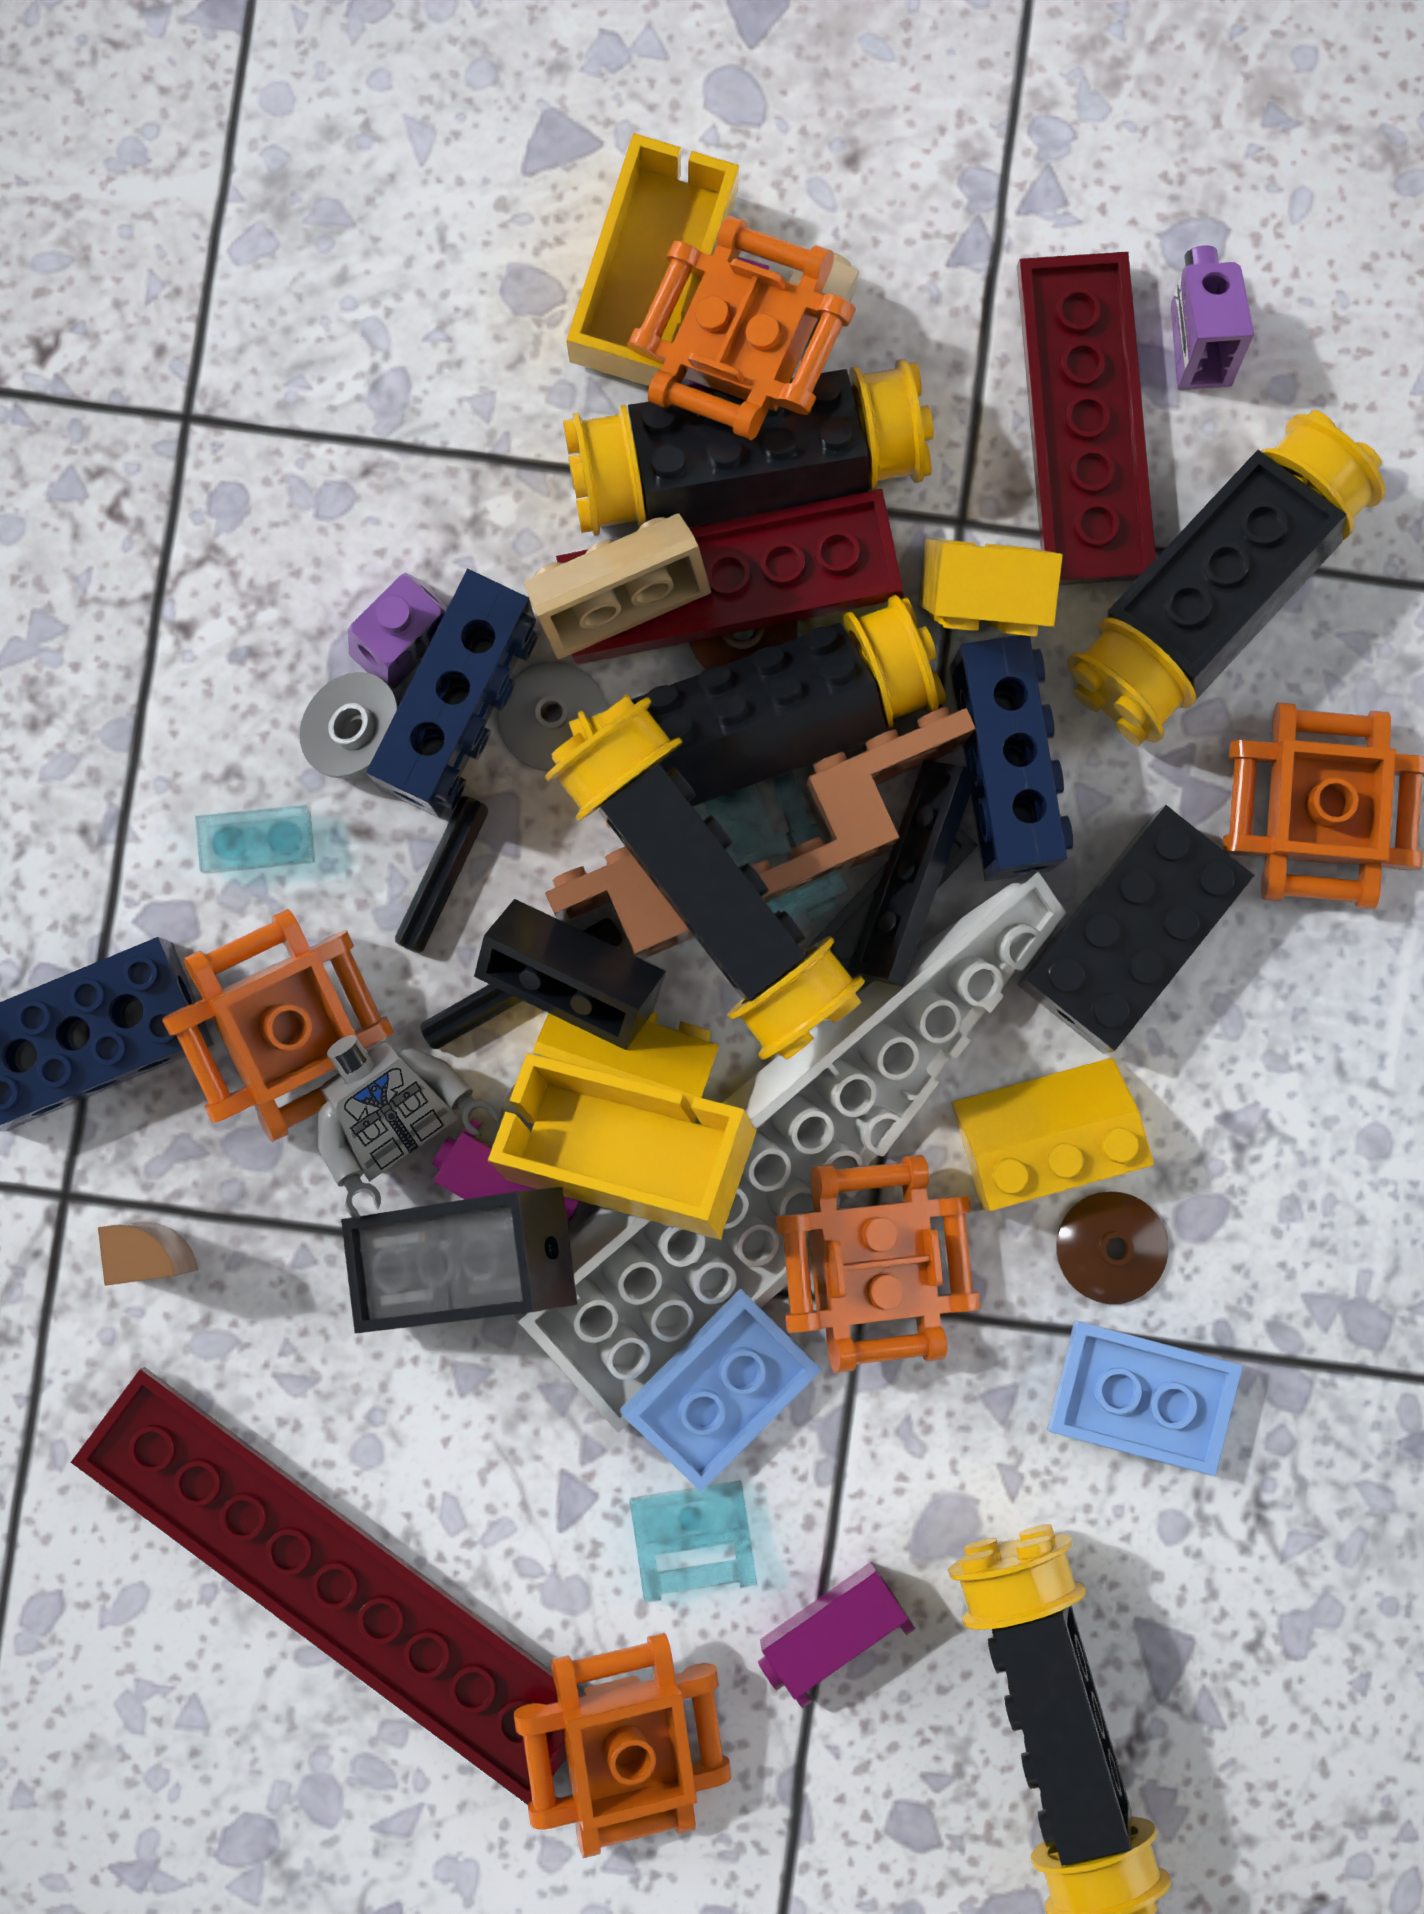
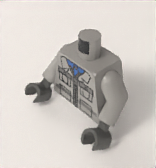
(384, 1110)

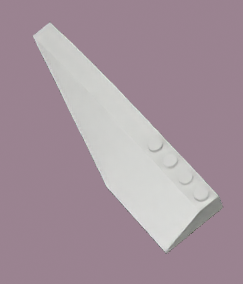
(832, 1103)

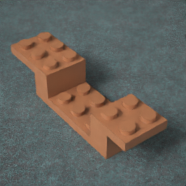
(843, 804)

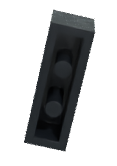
(569, 973)

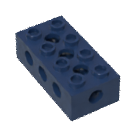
(477, 615)
(1011, 671)
(114, 1050)

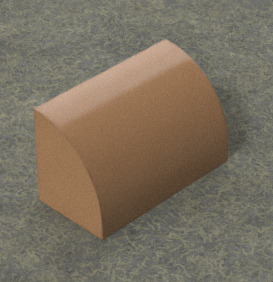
(143, 1252)

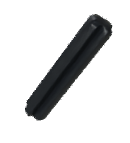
(441, 874)

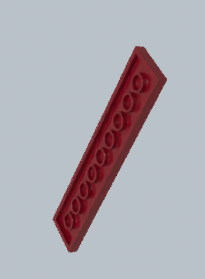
(322, 1576)

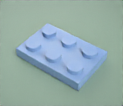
(720, 1390)
(1144, 1398)

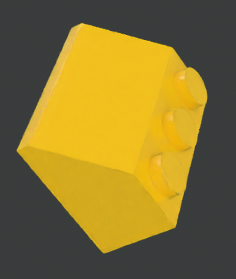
(655, 1057)
(1051, 1134)

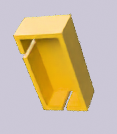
(630, 258)
(991, 583)
(624, 1145)

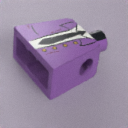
(1209, 321)
(396, 629)

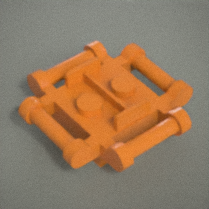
(742, 328)
(1327, 805)
(274, 1021)
(876, 1263)
(624, 1746)

